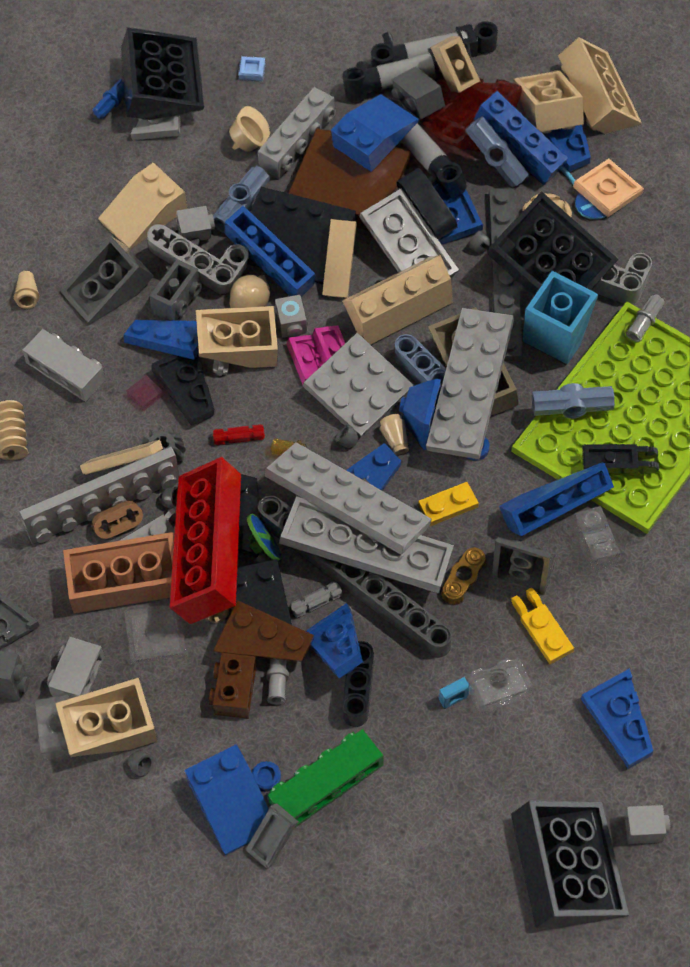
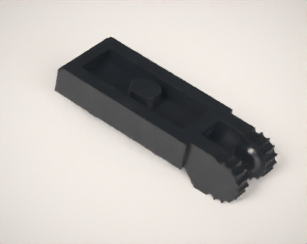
(620, 457)

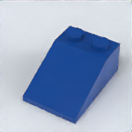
(372, 131)
(228, 797)

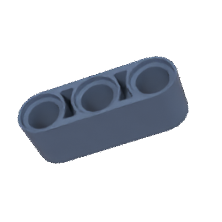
(417, 357)

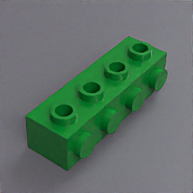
(328, 777)

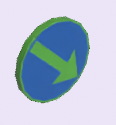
(262, 538)

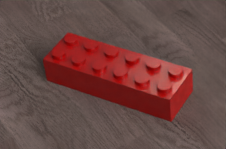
(206, 541)

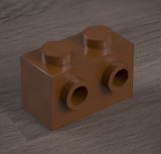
(234, 685)

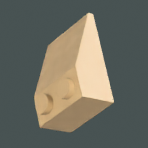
(551, 101)
(143, 202)
(238, 336)
(107, 720)

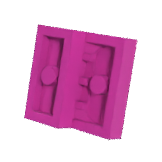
(314, 350)

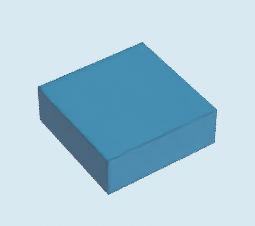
(454, 693)

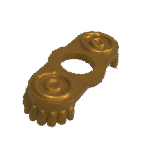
(454, 588)

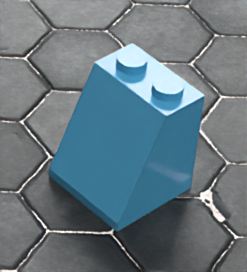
(558, 317)

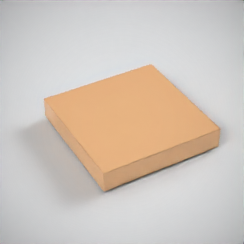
(608, 187)

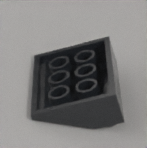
(160, 74)
(299, 225)
(549, 241)
(568, 863)

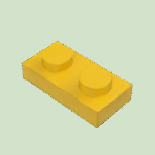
(448, 503)

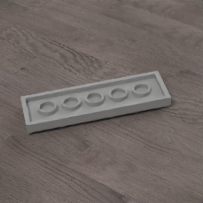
(470, 383)
(348, 498)
(87, 500)
(329, 537)

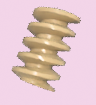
(12, 431)

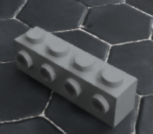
(296, 133)

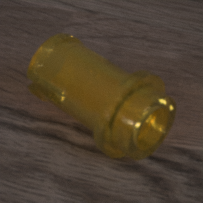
(280, 446)

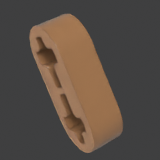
(119, 525)

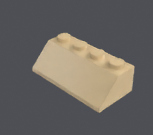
(602, 90)
(400, 299)

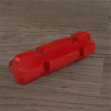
(238, 434)

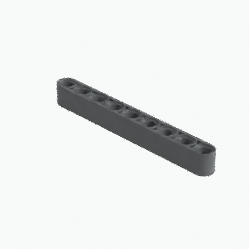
(366, 581)

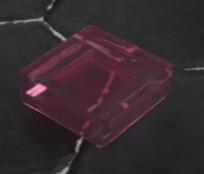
(144, 392)

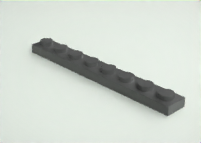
(505, 287)

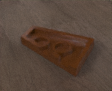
(262, 635)

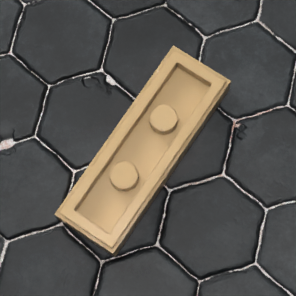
(339, 258)
(121, 457)

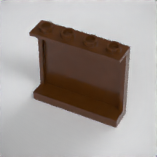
(340, 181)

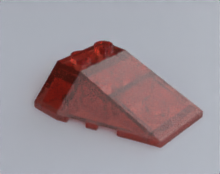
(461, 108)

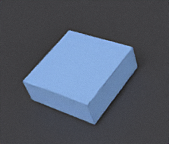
(252, 68)

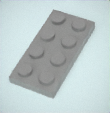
(403, 233)

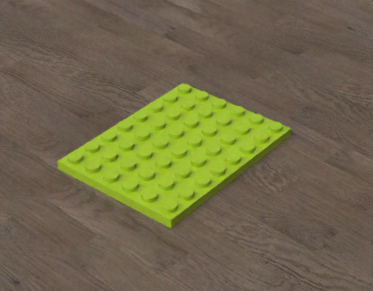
(649, 410)

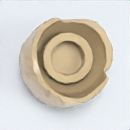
(249, 292)

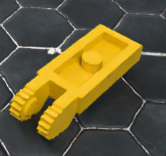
(543, 628)

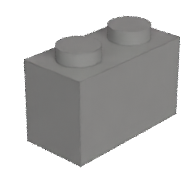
(76, 668)

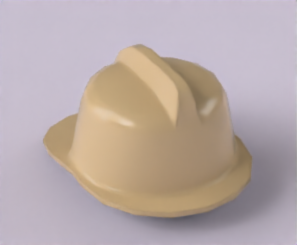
(249, 129)

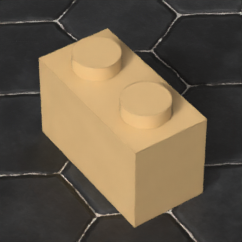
(455, 64)

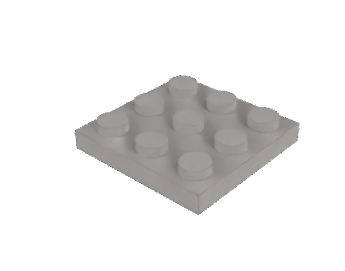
(358, 385)

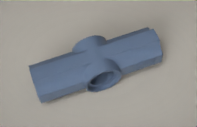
(486, 140)
(241, 195)
(573, 400)

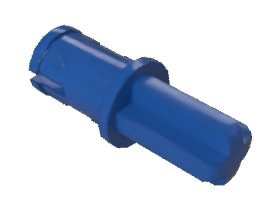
(110, 99)

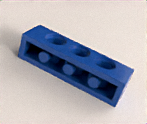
(523, 138)
(269, 253)

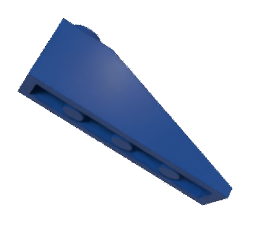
(554, 499)

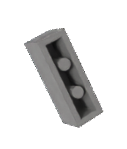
(64, 364)

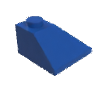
(420, 408)

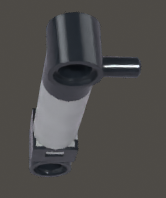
(481, 40)
(361, 81)
(434, 160)

